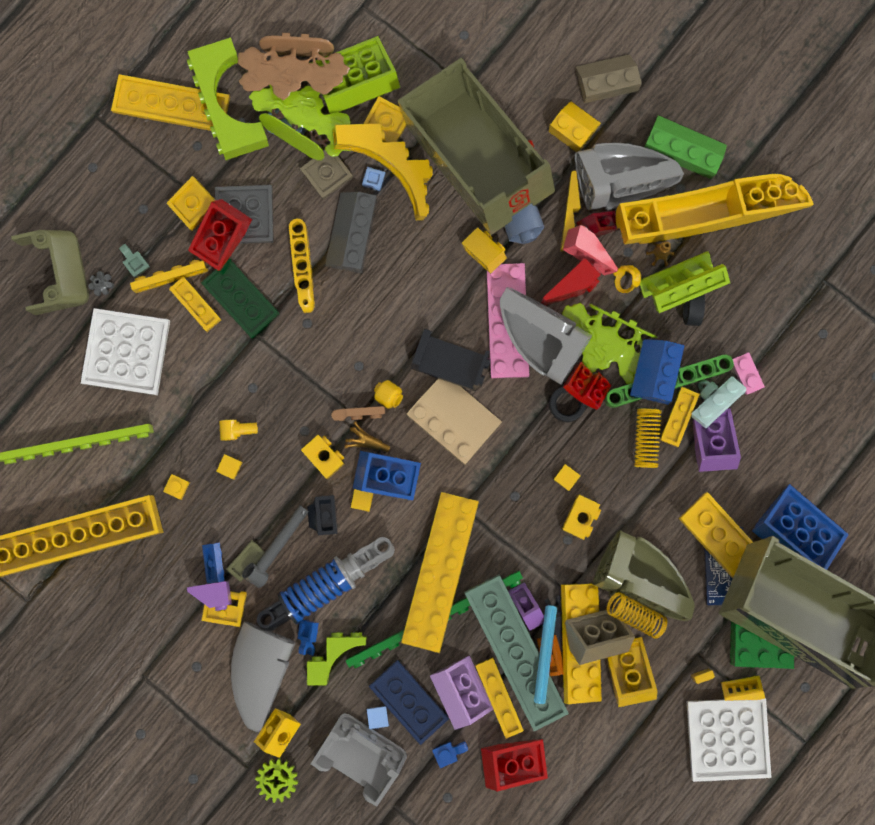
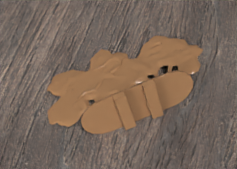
(287, 71)

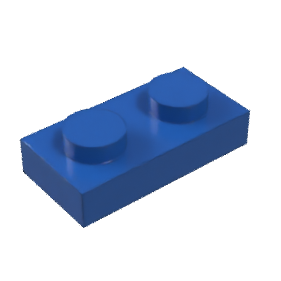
(213, 563)

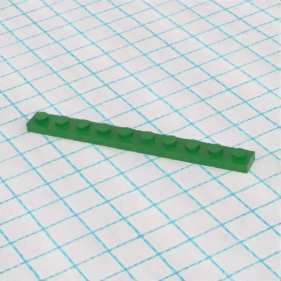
(393, 641)

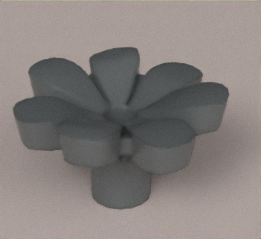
(101, 283)

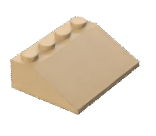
(454, 419)

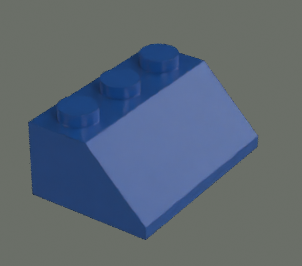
(657, 370)

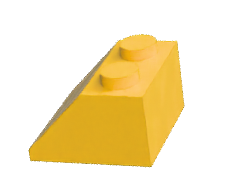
(573, 126)

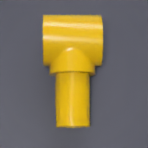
(232, 429)

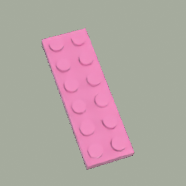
(504, 357)

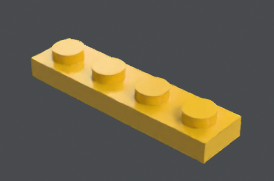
(162, 278)
(499, 698)

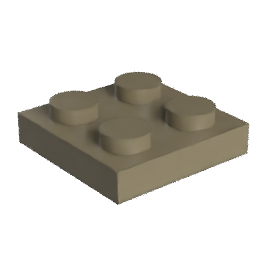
(326, 174)

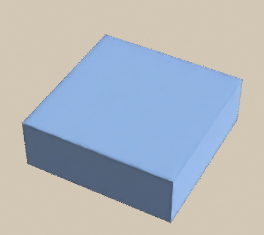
(373, 179)
(377, 717)

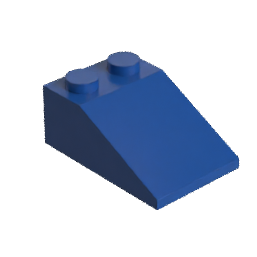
(386, 475)

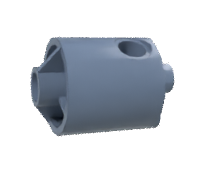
(525, 225)

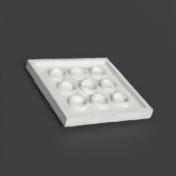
(125, 351)
(728, 739)

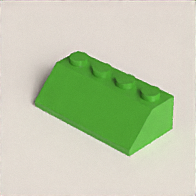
(686, 147)

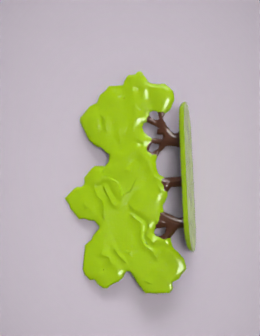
(301, 110)

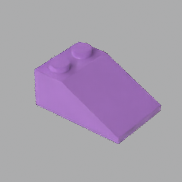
(717, 444)

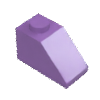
(213, 594)
(527, 606)

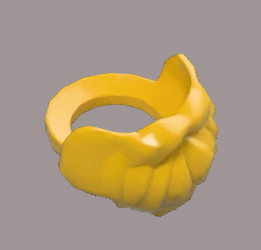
(636, 277)

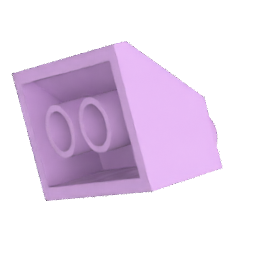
(462, 692)

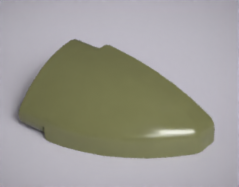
(644, 575)

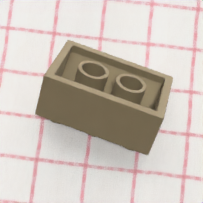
(608, 78)
(597, 636)

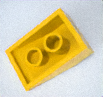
(632, 675)

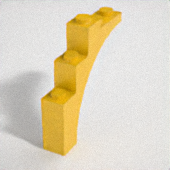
(393, 155)

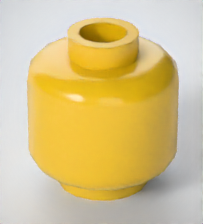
(388, 394)

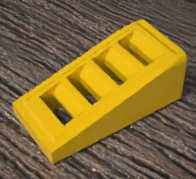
(751, 694)

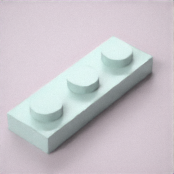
(718, 402)

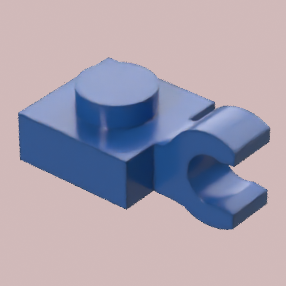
(307, 634)
(447, 754)

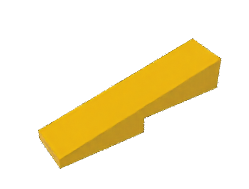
(572, 206)

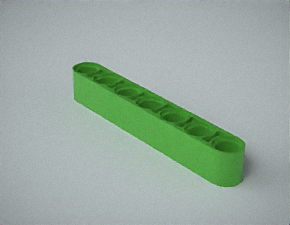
(694, 370)

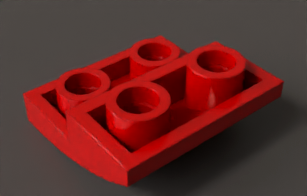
(587, 387)

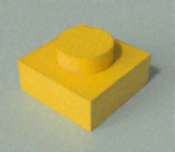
(176, 486)

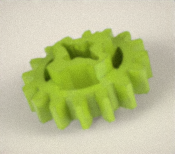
(284, 780)

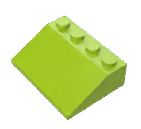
(368, 77)

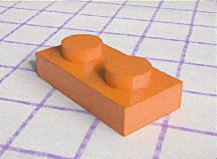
(556, 663)

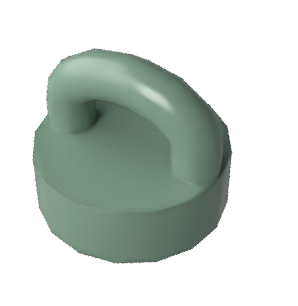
(708, 390)

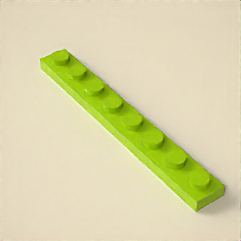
(84, 442)

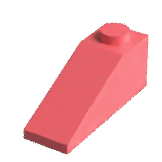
(584, 244)

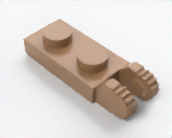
(357, 413)

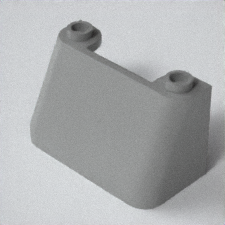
(361, 756)

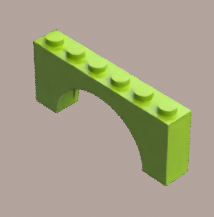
(209, 65)

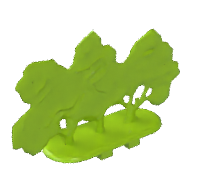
(605, 342)

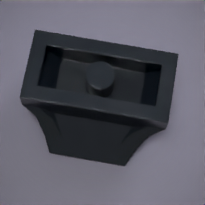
(323, 515)

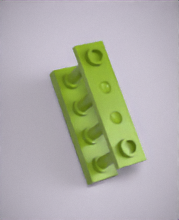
(684, 282)

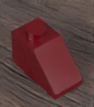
(600, 223)

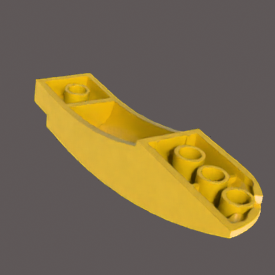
(710, 208)

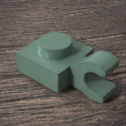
(135, 262)

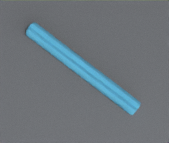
(545, 654)

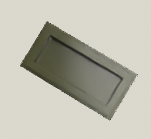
(251, 554)

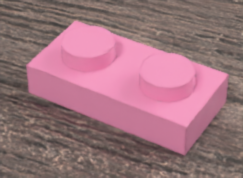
(747, 373)

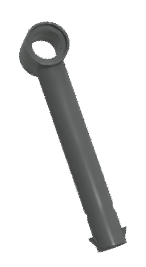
(257, 573)

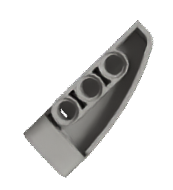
(623, 174)
(542, 335)
(258, 671)

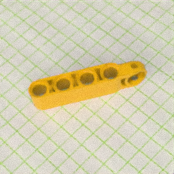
(307, 294)

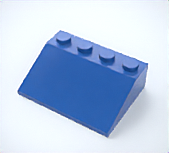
(801, 528)

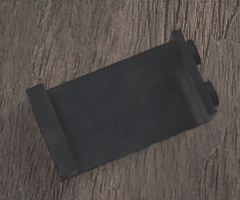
(450, 362)

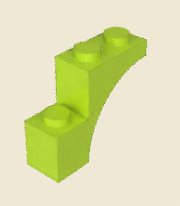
(319, 669)

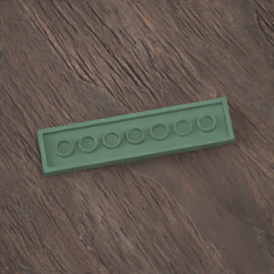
(514, 650)

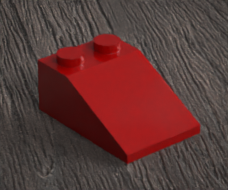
(219, 233)
(575, 283)
(514, 764)

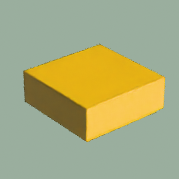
(229, 466)
(566, 477)
(362, 500)
(702, 676)

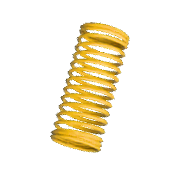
(654, 413)
(622, 605)

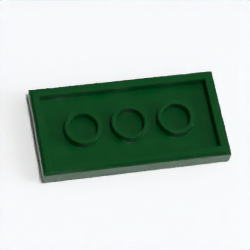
(240, 298)

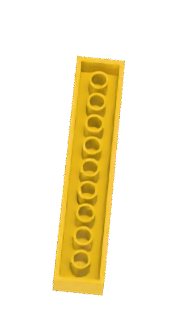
(79, 535)

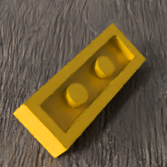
(195, 304)
(679, 417)

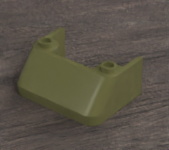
(68, 268)

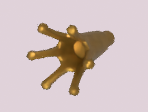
(661, 252)
(366, 440)

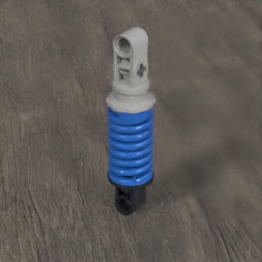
(328, 585)

